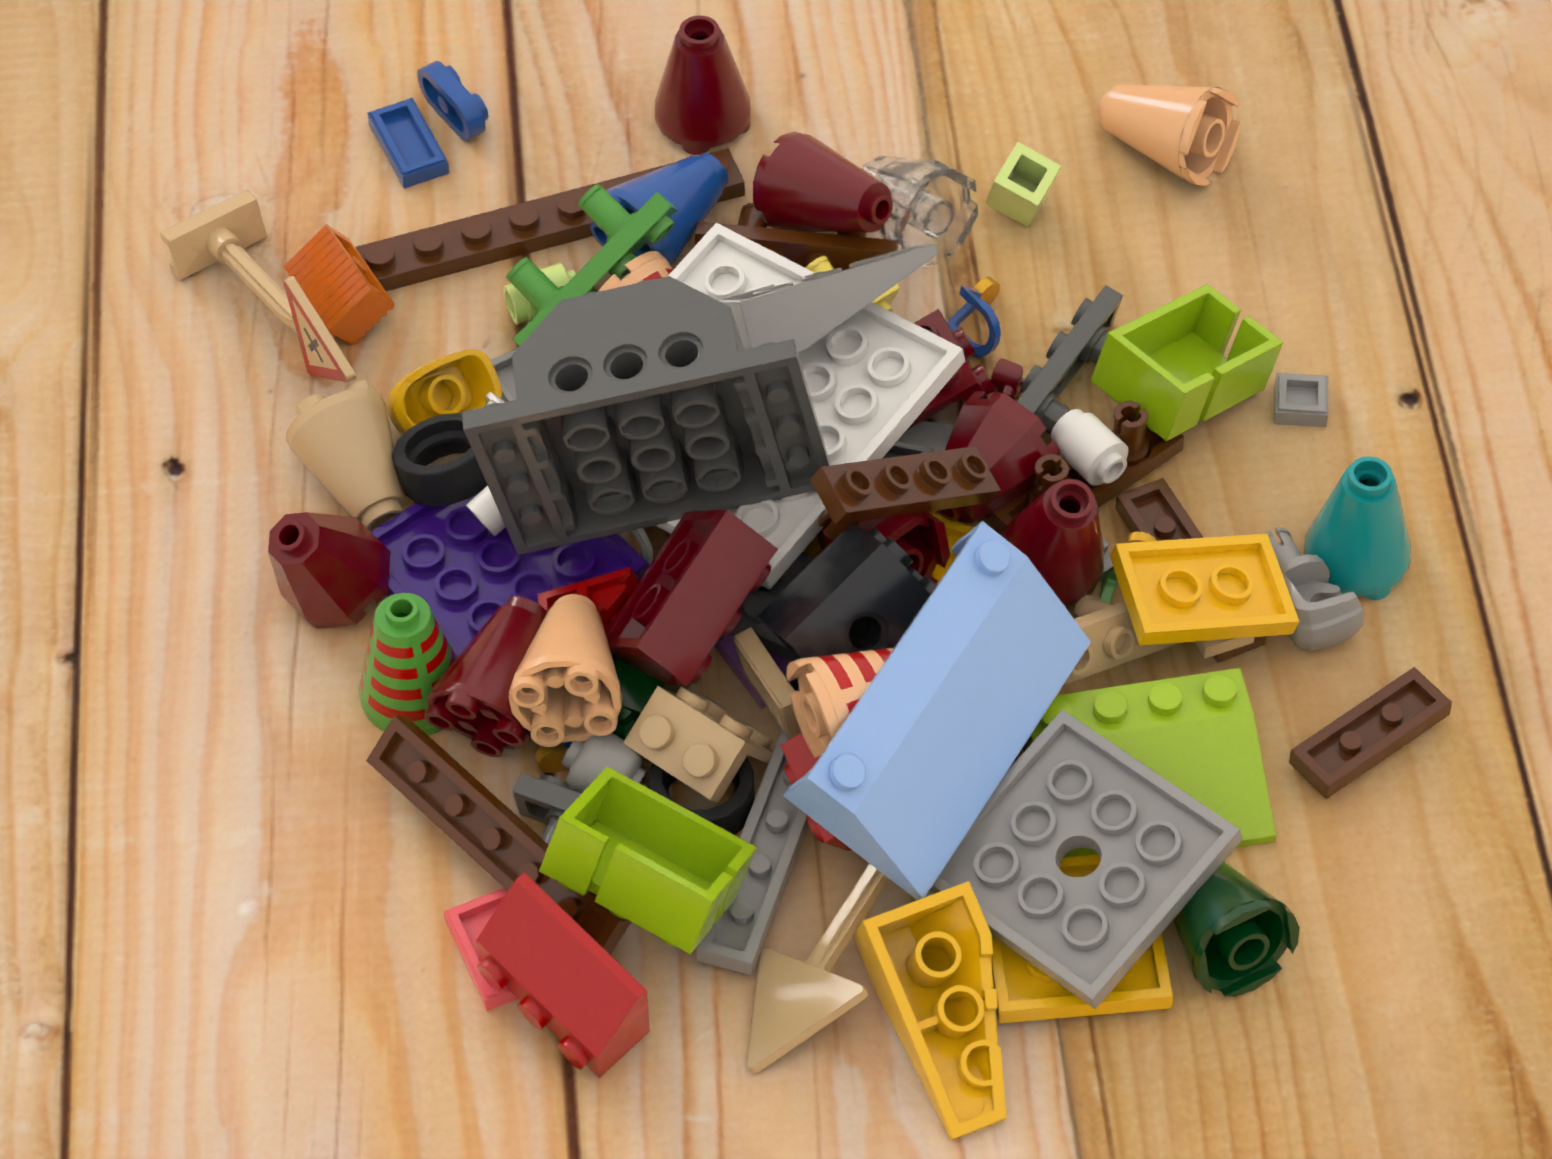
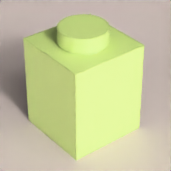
(1023, 184)

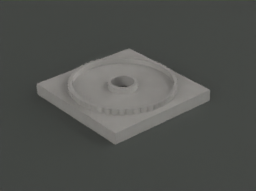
(1088, 794)

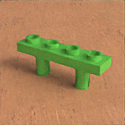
(626, 236)

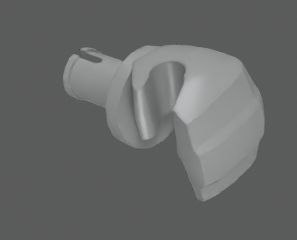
(1322, 611)

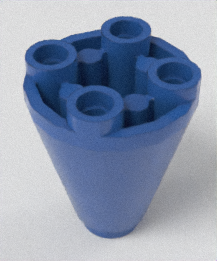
(688, 184)

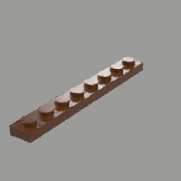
(500, 233)

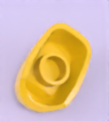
(442, 387)

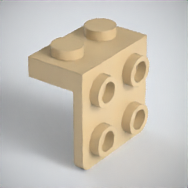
(695, 740)

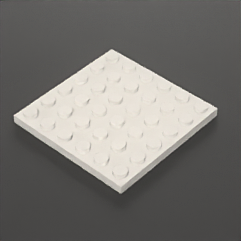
(862, 377)

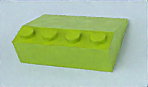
(1191, 733)

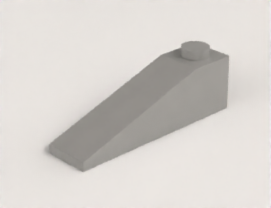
(821, 299)

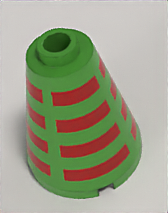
(403, 661)

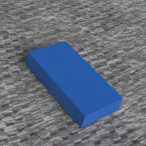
(408, 143)

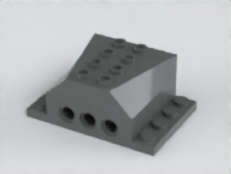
(640, 414)

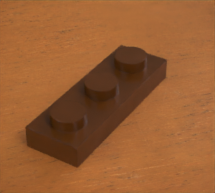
(1370, 732)

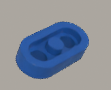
(452, 101)

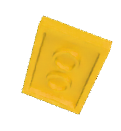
(1203, 589)

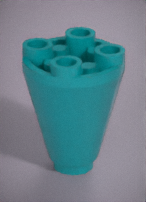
(1362, 531)

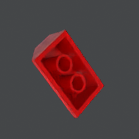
(562, 978)

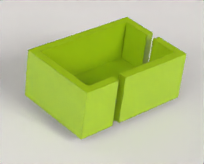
(1177, 365)
(647, 859)

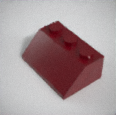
(690, 596)

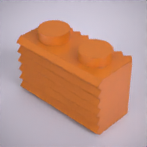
(339, 285)

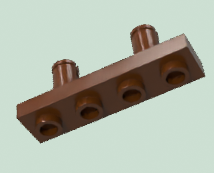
(804, 246)
(1145, 454)
(901, 487)

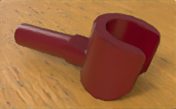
(1008, 377)

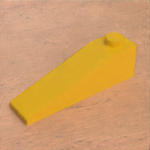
(940, 995)

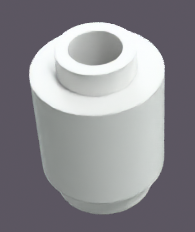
(1090, 447)

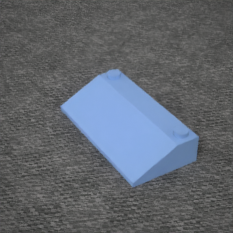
(945, 714)

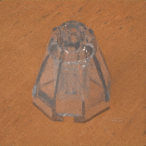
(928, 203)

